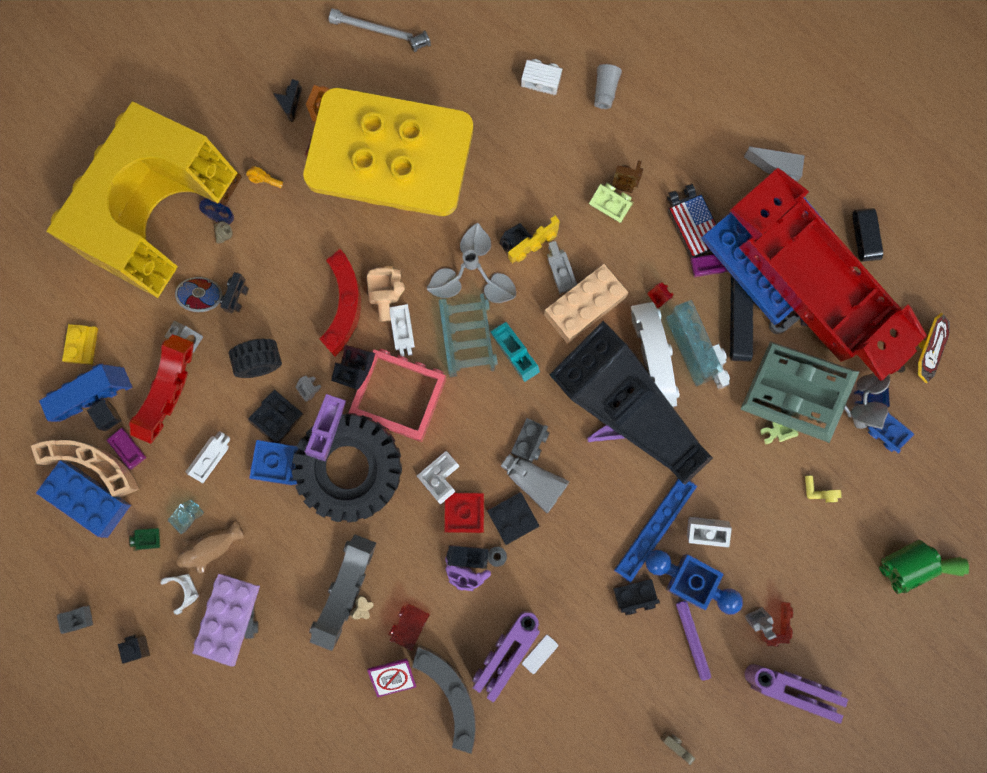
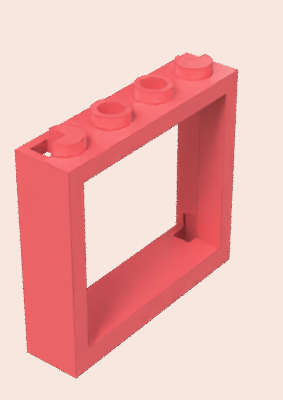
(417, 367)

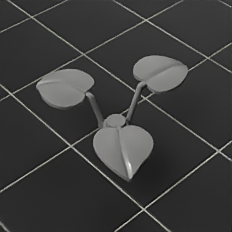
(473, 244)
(873, 413)

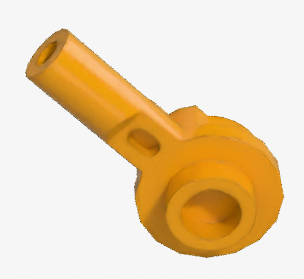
(258, 175)

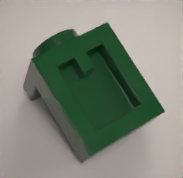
(145, 539)

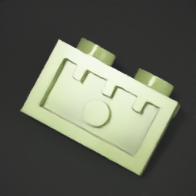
(611, 202)

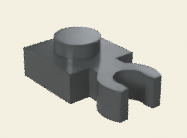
(253, 626)

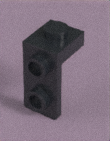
(467, 557)

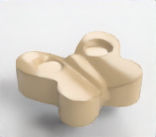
(361, 609)

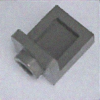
(75, 620)

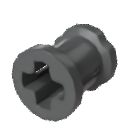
(419, 41)

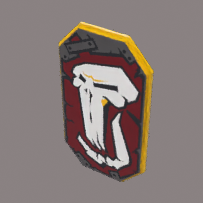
(933, 348)

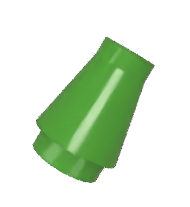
(955, 566)

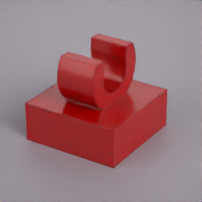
(660, 295)

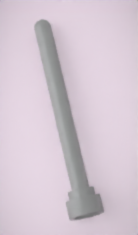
(337, 17)

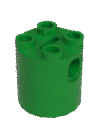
(911, 566)

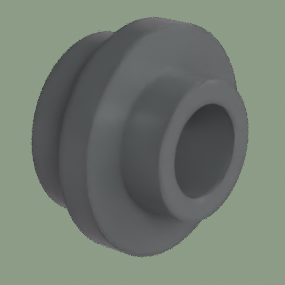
(501, 551)

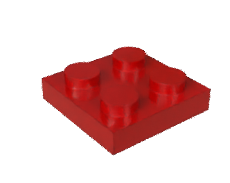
(464, 513)

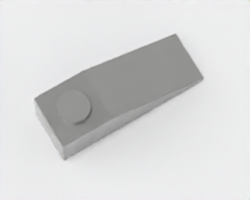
(770, 160)

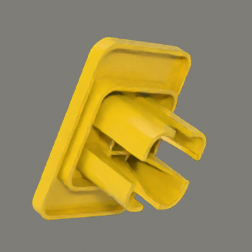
(389, 152)

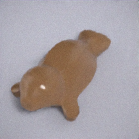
(208, 547)

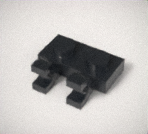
(235, 288)

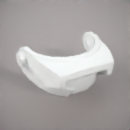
(189, 590)

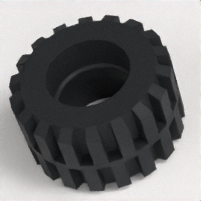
(255, 358)

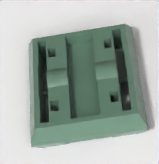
(800, 390)

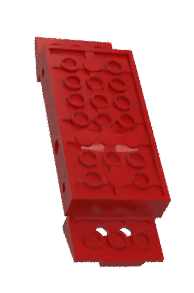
(820, 281)

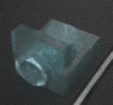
(185, 516)

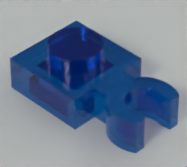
(881, 398)

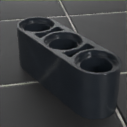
(867, 234)

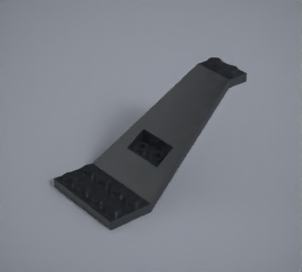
(603, 374)

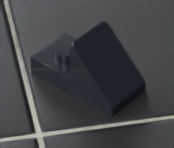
(290, 101)

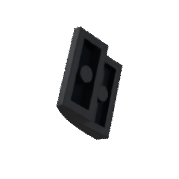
(353, 367)
(275, 417)

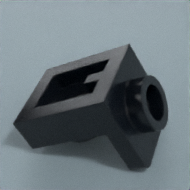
(513, 237)

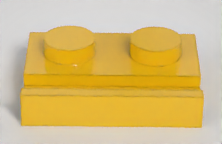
(80, 344)

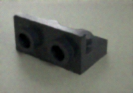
(636, 596)

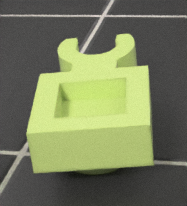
(778, 431)

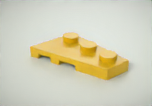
(541, 235)

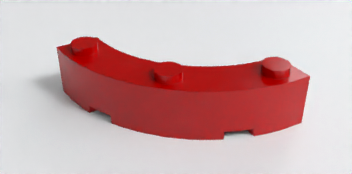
(349, 304)
(164, 389)

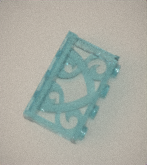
(694, 343)

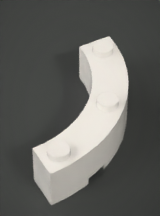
(655, 348)

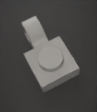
(761, 621)

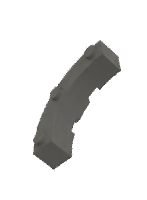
(343, 592)
(457, 693)

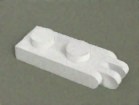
(402, 329)
(208, 457)

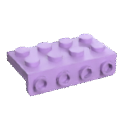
(226, 619)

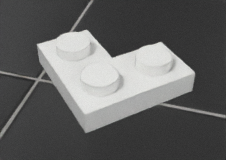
(722, 378)
(434, 477)

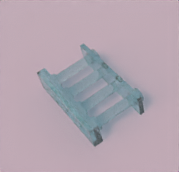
(450, 328)

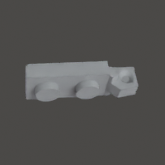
(560, 268)

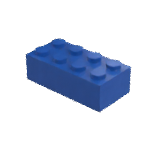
(83, 499)

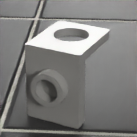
(183, 331)

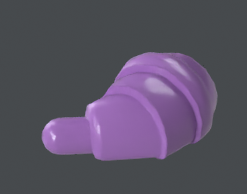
(465, 578)

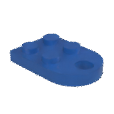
(273, 463)

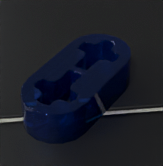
(218, 208)

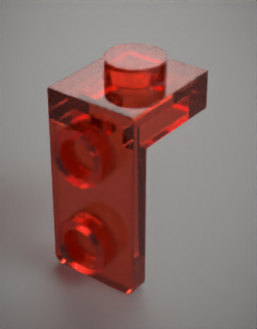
(786, 631)

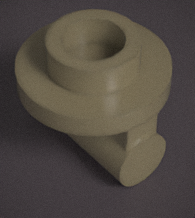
(222, 232)

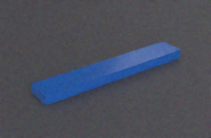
(654, 529)

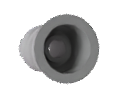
(606, 85)

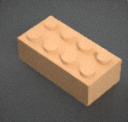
(585, 303)

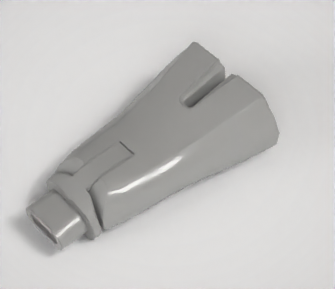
(535, 481)

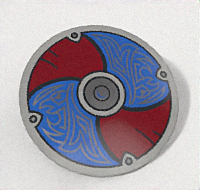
(198, 294)

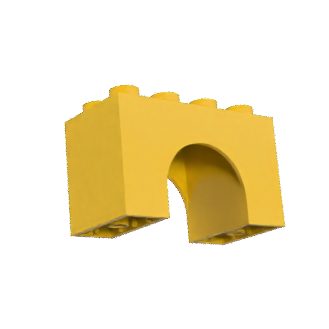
(130, 174)

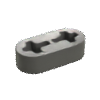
(788, 323)

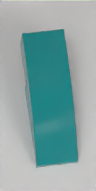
(515, 351)

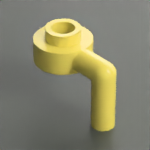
(829, 496)

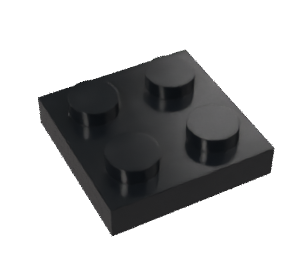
(513, 518)

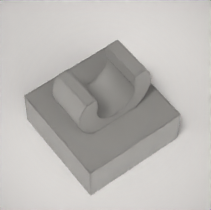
(306, 388)

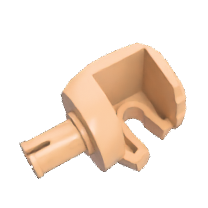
(384, 289)

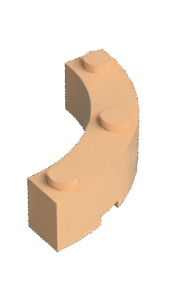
(111, 469)

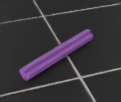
(693, 640)

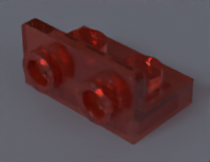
(409, 626)

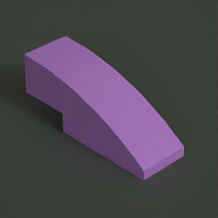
(325, 428)

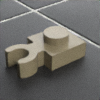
(674, 743)

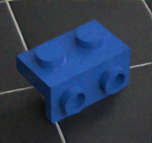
(893, 433)

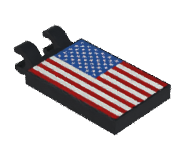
(691, 220)

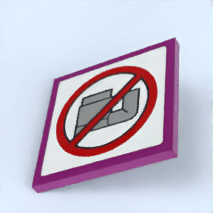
(392, 677)

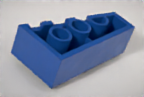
(82, 392)

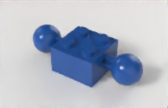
(694, 582)

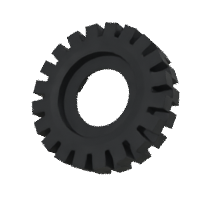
(360, 501)

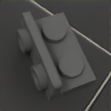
(529, 440)

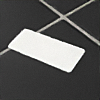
(540, 654)

